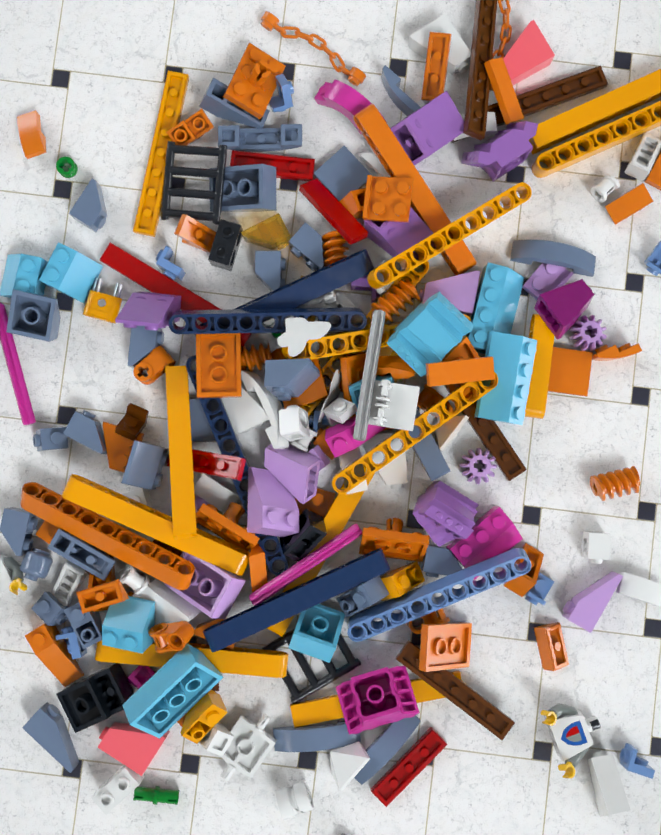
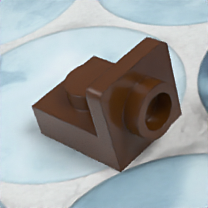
(133, 422)

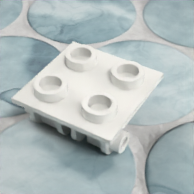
(394, 405)

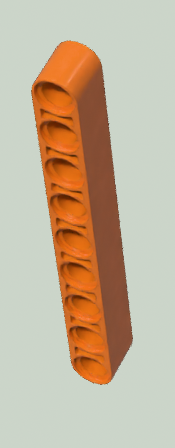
(400, 166)
(107, 536)

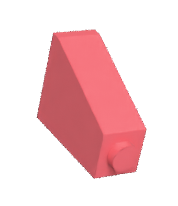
(528, 54)
(130, 745)

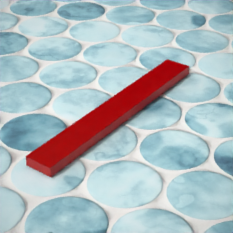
(156, 282)

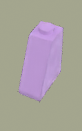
(458, 289)
(294, 470)

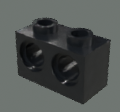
(225, 245)
(311, 532)

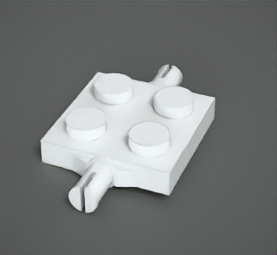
(248, 747)

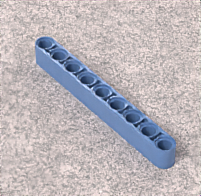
(445, 587)

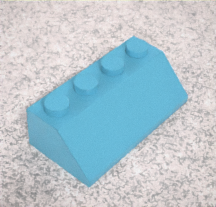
(494, 304)
(514, 366)
(171, 692)

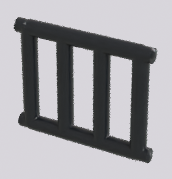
(171, 170)
(315, 684)

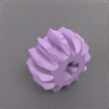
(588, 341)
(474, 471)

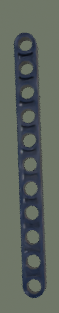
(221, 437)

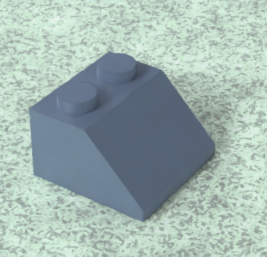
(33, 316)
(289, 377)
(145, 465)

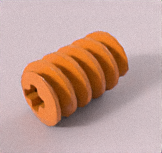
(333, 247)
(397, 299)
(255, 357)
(615, 482)

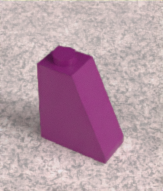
(563, 306)

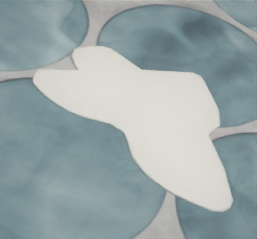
(299, 332)
(333, 394)

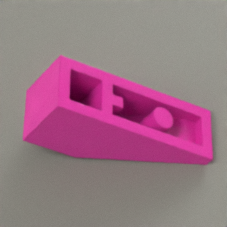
(341, 436)

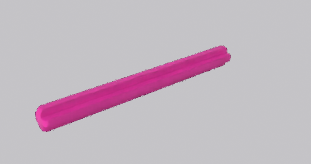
(15, 370)
(305, 564)

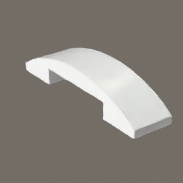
(271, 405)

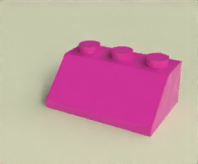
(491, 536)

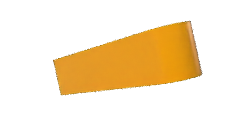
(541, 367)

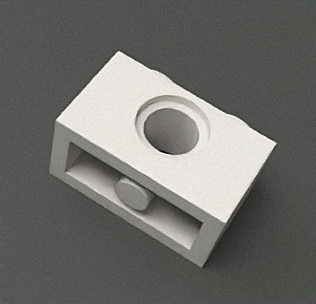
(116, 788)

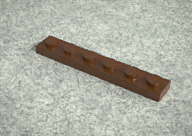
(458, 693)

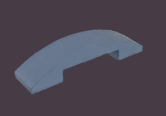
(400, 99)
(260, 140)
(555, 254)
(313, 738)
(387, 746)

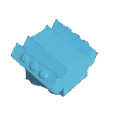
(429, 333)

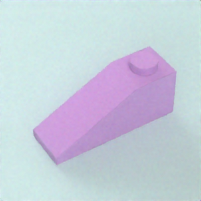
(590, 603)

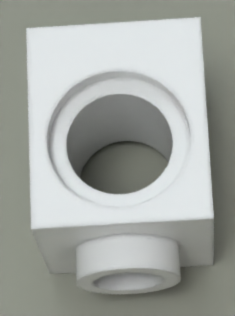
(293, 423)
(596, 546)
(217, 739)

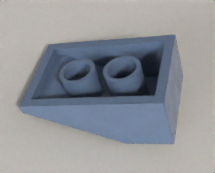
(247, 188)

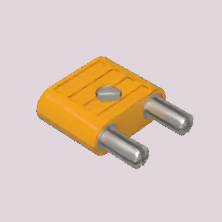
(102, 305)

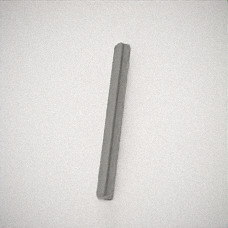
(369, 375)

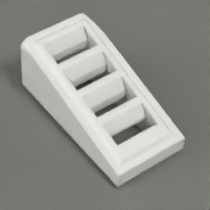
(638, 168)
(74, 571)

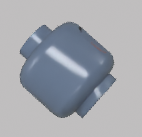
(36, 564)

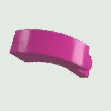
(342, 98)

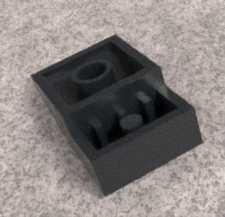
(96, 697)

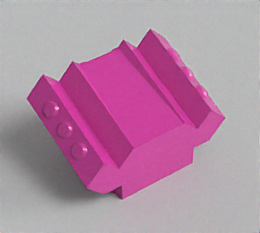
(377, 699)

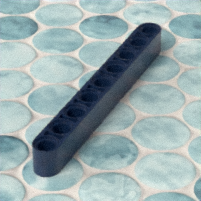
(309, 286)
(257, 315)
(296, 600)

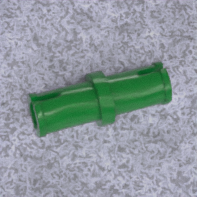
(156, 795)

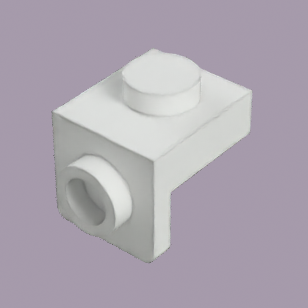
(339, 411)

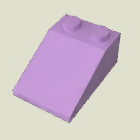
(270, 505)
(211, 588)

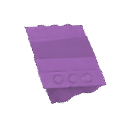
(503, 150)
(445, 513)

